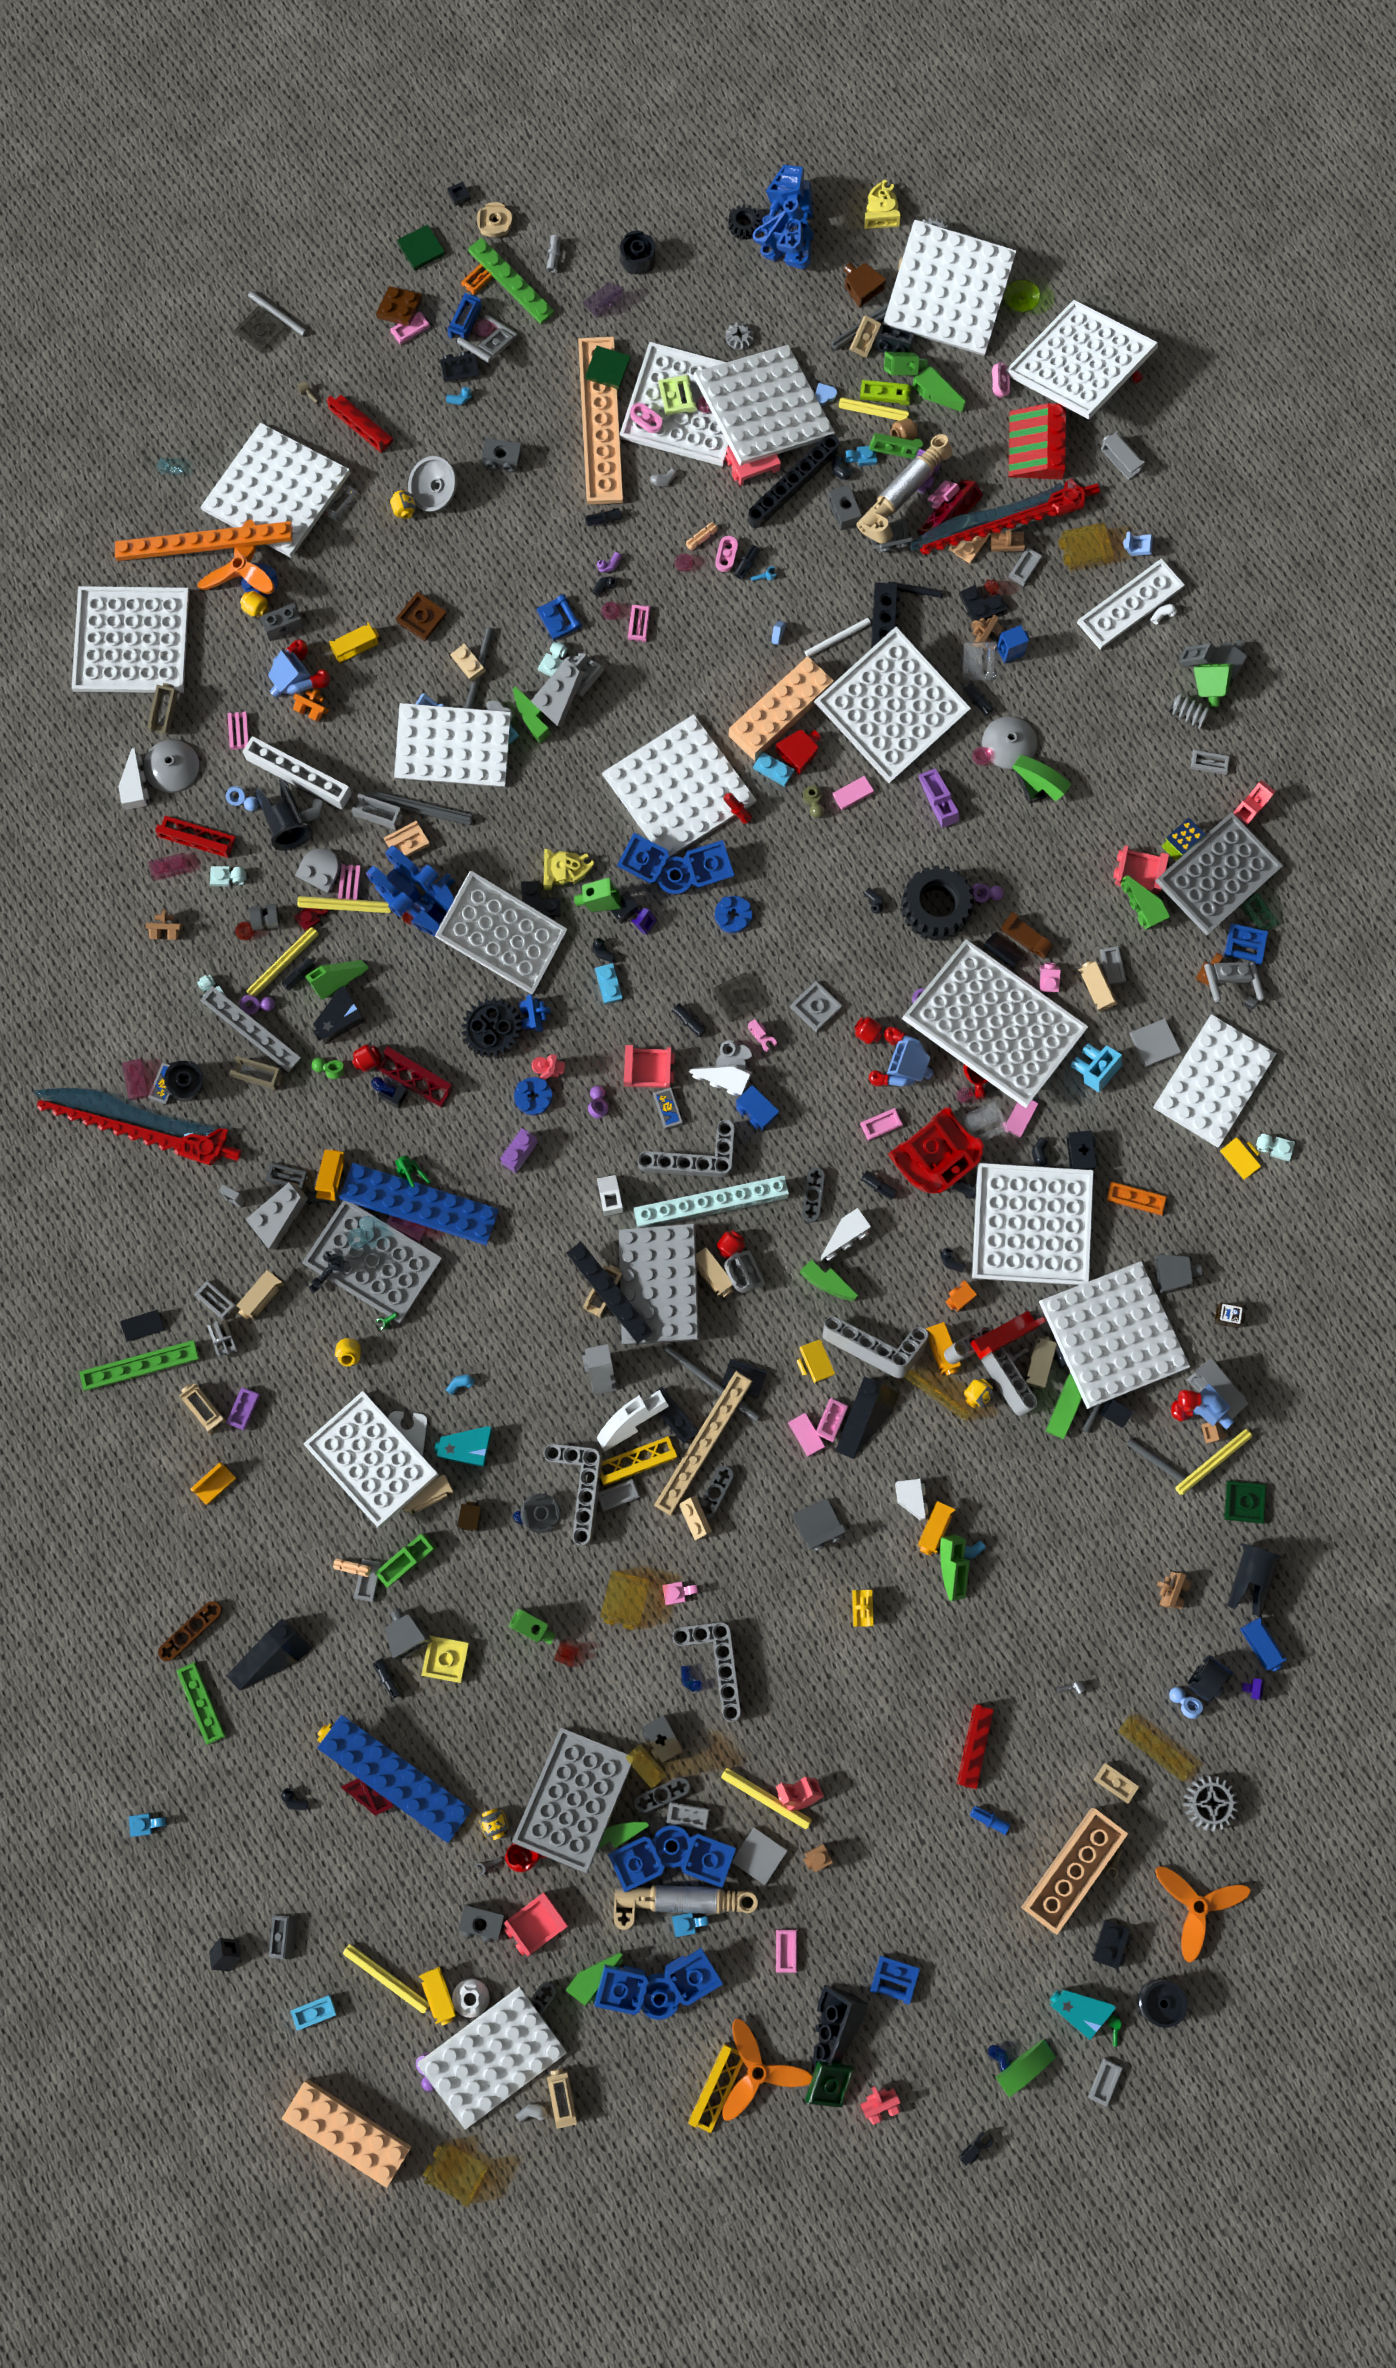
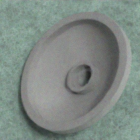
(425, 480)
(1006, 751)
(174, 775)

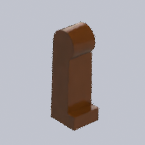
(1026, 936)

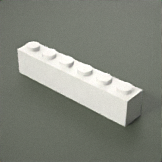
(297, 773)

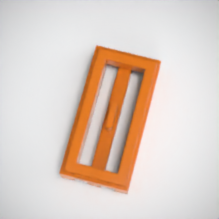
(481, 284)

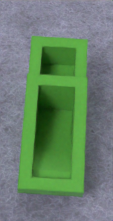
(531, 716)
(1041, 777)
(828, 1281)
(1064, 1409)
(405, 1560)
(954, 1566)
(621, 1832)
(1025, 2068)

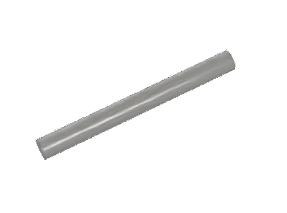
(277, 313)

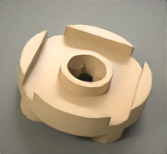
(498, 228)

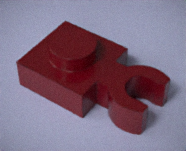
(309, 917)

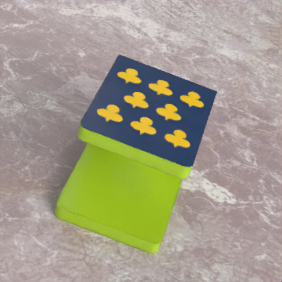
(1183, 839)

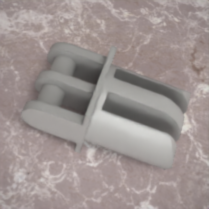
(222, 1339)

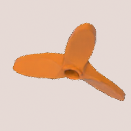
(241, 567)
(1195, 1924)
(747, 2086)

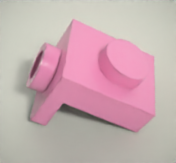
(1049, 977)

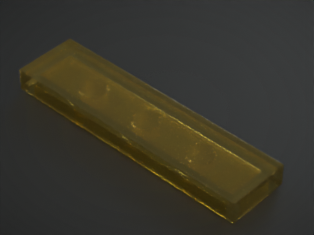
(937, 1395)
(1156, 1748)

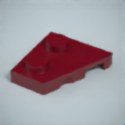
(367, 1796)

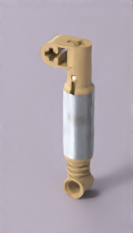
(902, 489)
(678, 1898)

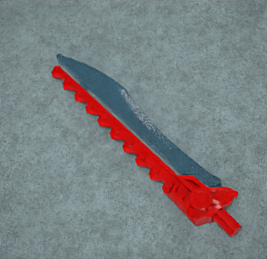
(1061, 501)
(203, 1149)

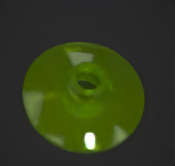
(1024, 289)

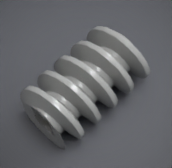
(1189, 710)

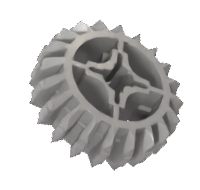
(1211, 1812)

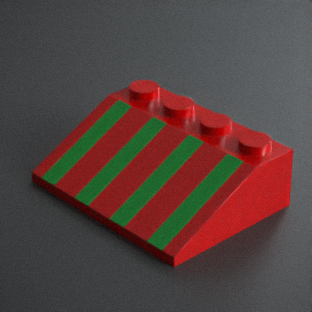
(1037, 442)

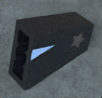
(337, 1017)

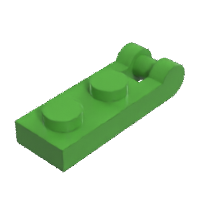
(895, 445)

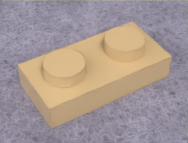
(865, 336)
(467, 662)
(695, 1518)
(1116, 1783)

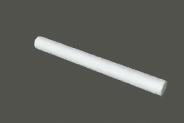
(836, 638)

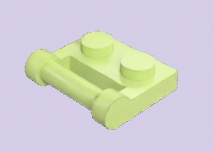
(671, 395)

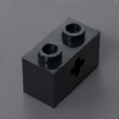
(1075, 1142)

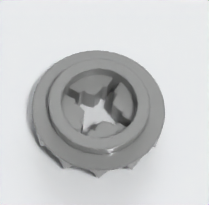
(734, 341)

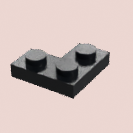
(979, 608)
(532, 896)

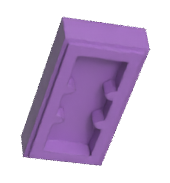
(243, 1409)

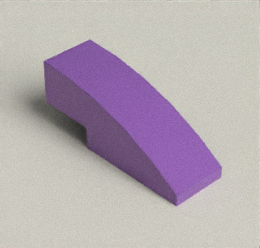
(939, 798)

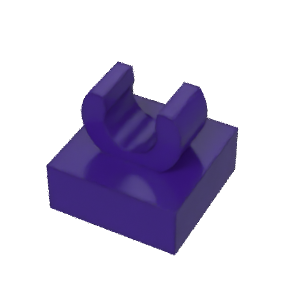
(644, 921)
(1255, 1688)

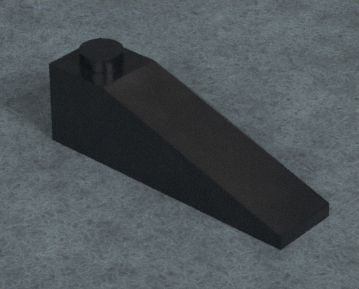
(870, 1409)
(272, 1653)
(840, 2020)

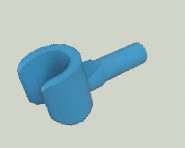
(767, 575)

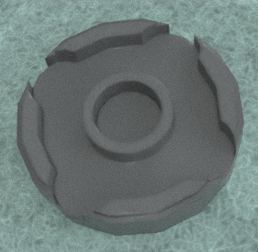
(540, 1513)

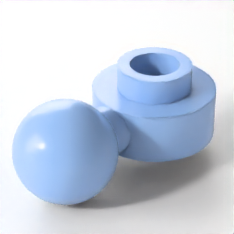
(250, 803)
(1178, 1696)

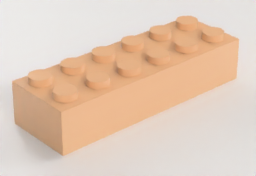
(780, 708)
(1074, 1870)
(346, 2133)

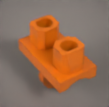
(317, 709)

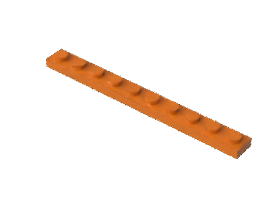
(204, 541)

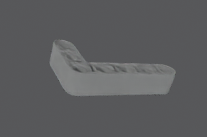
(694, 1160)
(874, 1351)
(1001, 1370)
(584, 1486)
(720, 1662)

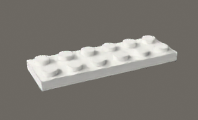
(1130, 604)

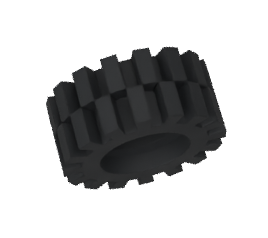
(744, 212)

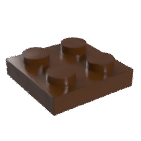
(399, 306)
(421, 616)

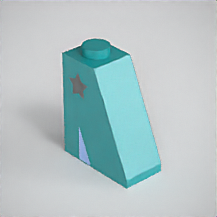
(465, 1447)
(1081, 2011)

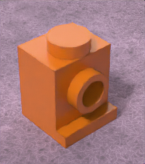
(960, 1297)

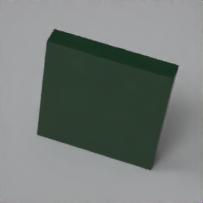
(420, 247)
(607, 367)
(1245, 1502)
(829, 2084)

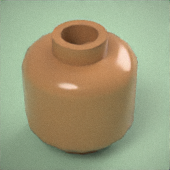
(904, 429)

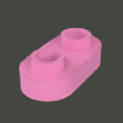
(1001, 380)
(647, 418)
(726, 555)

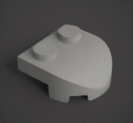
(591, 669)
(320, 869)
(744, 1272)

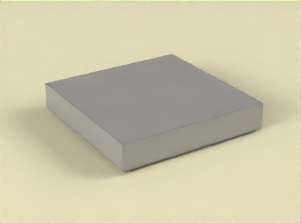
(816, 1006)
(1155, 1042)
(759, 1856)

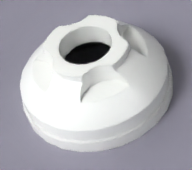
(479, 1990)

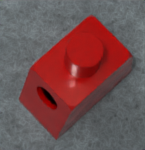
(799, 749)

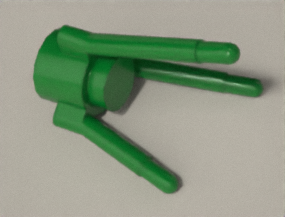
(405, 1167)

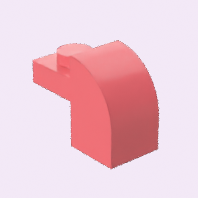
(1254, 802)
(801, 1794)

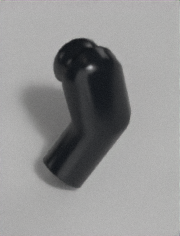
(838, 470)
(604, 583)
(876, 900)
(600, 951)
(1038, 1153)
(949, 1262)
(292, 1802)

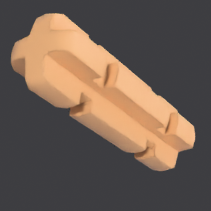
(701, 536)
(352, 1567)

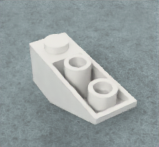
(131, 784)
(729, 1076)
(849, 1229)

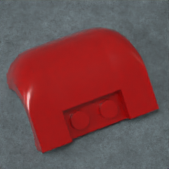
(937, 1154)

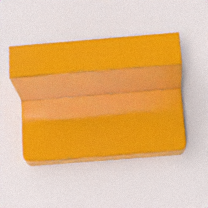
(213, 1483)

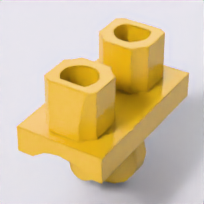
(862, 1608)

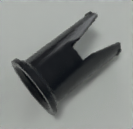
(284, 820)
(1257, 1568)

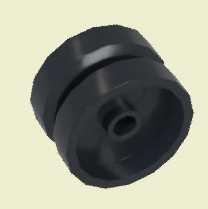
(1172, 1995)

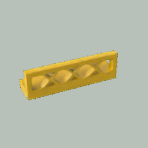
(642, 1465)
(709, 2086)

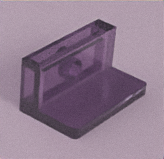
(603, 299)

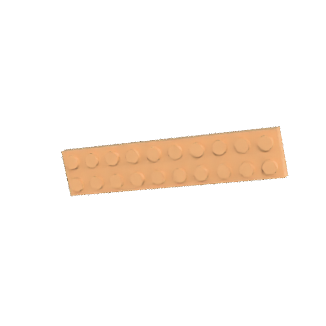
(600, 430)

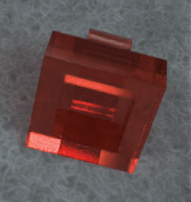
(566, 1654)

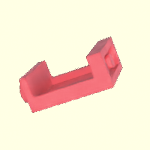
(751, 469)
(1140, 867)
(648, 1067)
(535, 1924)

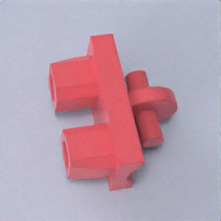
(548, 1067)
(879, 2102)

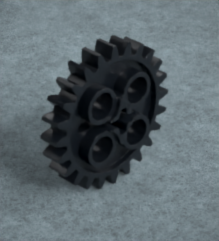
(504, 1016)

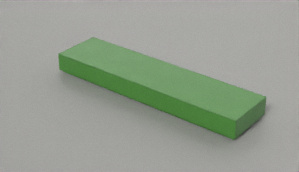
(201, 1703)

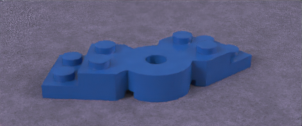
(697, 868)
(696, 1855)
(631, 1989)

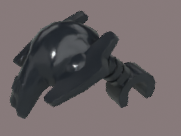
(335, 1263)

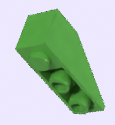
(936, 389)
(1147, 905)
(331, 977)
(587, 1980)

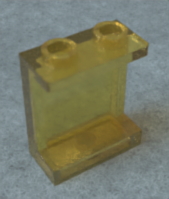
(1086, 545)
(624, 1600)
(645, 1766)
(455, 2173)

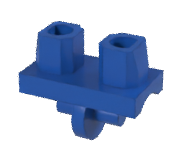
(536, 1011)

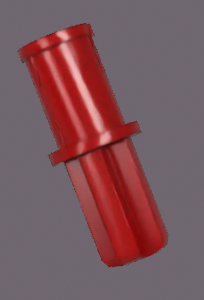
(737, 807)

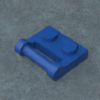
(553, 620)
(1247, 938)
(897, 1973)

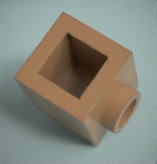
(817, 1858)

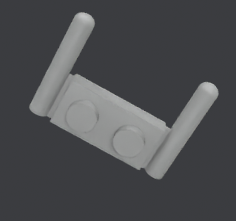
(494, 343)
(1233, 973)

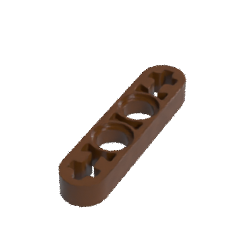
(190, 1631)

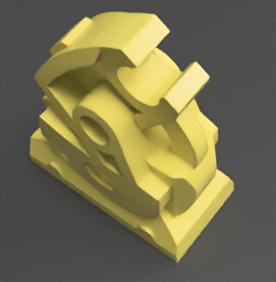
(882, 207)
(564, 868)

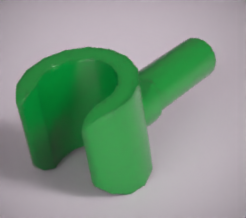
(386, 1321)
(1114, 2022)

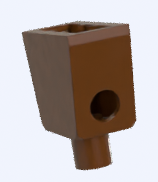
(863, 283)

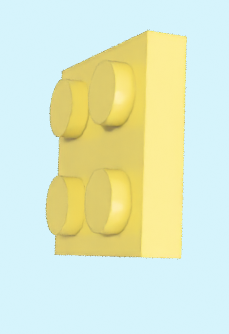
(445, 1659)

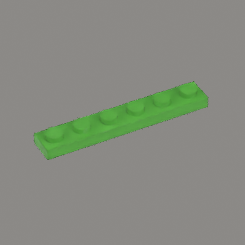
(510, 280)
(139, 1365)

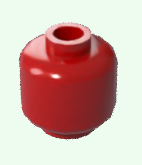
(868, 1030)
(366, 1057)
(730, 1244)

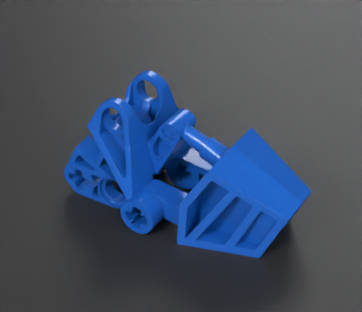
(793, 200)
(403, 896)

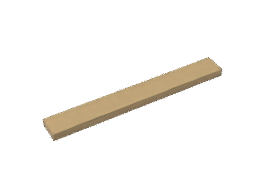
(703, 1443)

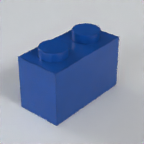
(1013, 644)
(756, 1108)

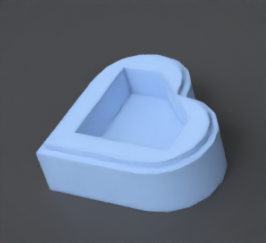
(825, 394)
(778, 632)

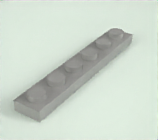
(250, 1029)

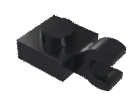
(971, 2154)

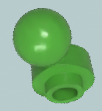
(333, 1069)

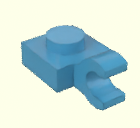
(862, 455)
(143, 1824)
(685, 1924)

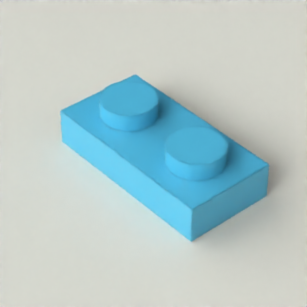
(773, 769)
(608, 983)
(313, 2012)

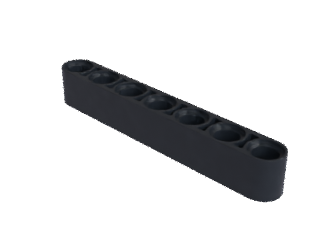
(797, 474)

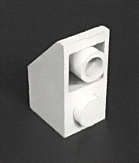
(609, 1195)
(910, 1497)

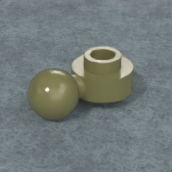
(816, 809)

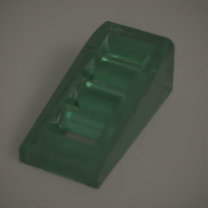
(1264, 909)

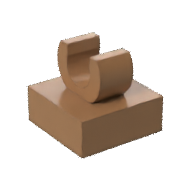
(1213, 1433)

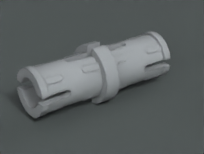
(553, 253)

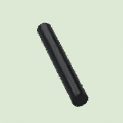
(918, 590)

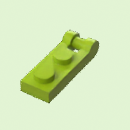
(885, 392)

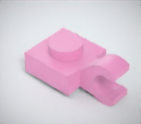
(943, 493)
(758, 1031)
(676, 1593)

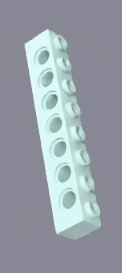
(711, 1202)

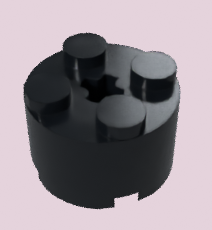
(637, 252)
(184, 1069)
(1209, 1678)

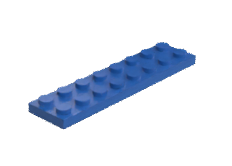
(419, 1204)
(394, 1778)

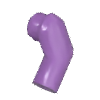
(607, 566)

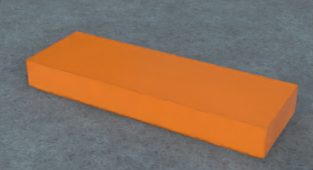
(1136, 1198)

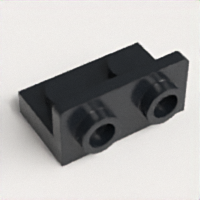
(893, 339)
(459, 367)
(1111, 1944)

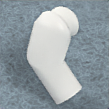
(1163, 610)

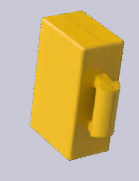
(1241, 1158)
(816, 1361)

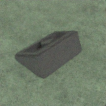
(283, 1937)

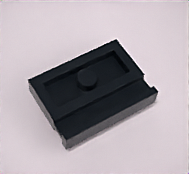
(755, 1374)

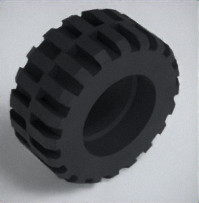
(937, 880)

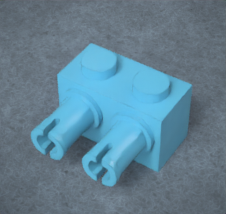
(1102, 1069)

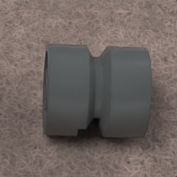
(264, 917)

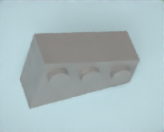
(558, 692)
(277, 1214)
(599, 1365)
(1211, 1374)

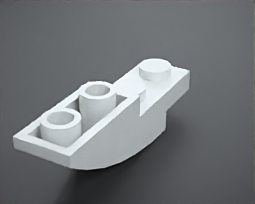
(632, 1414)

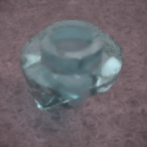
(164, 466)

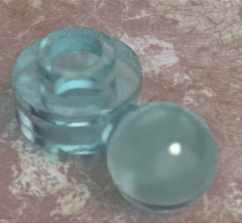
(366, 1224)

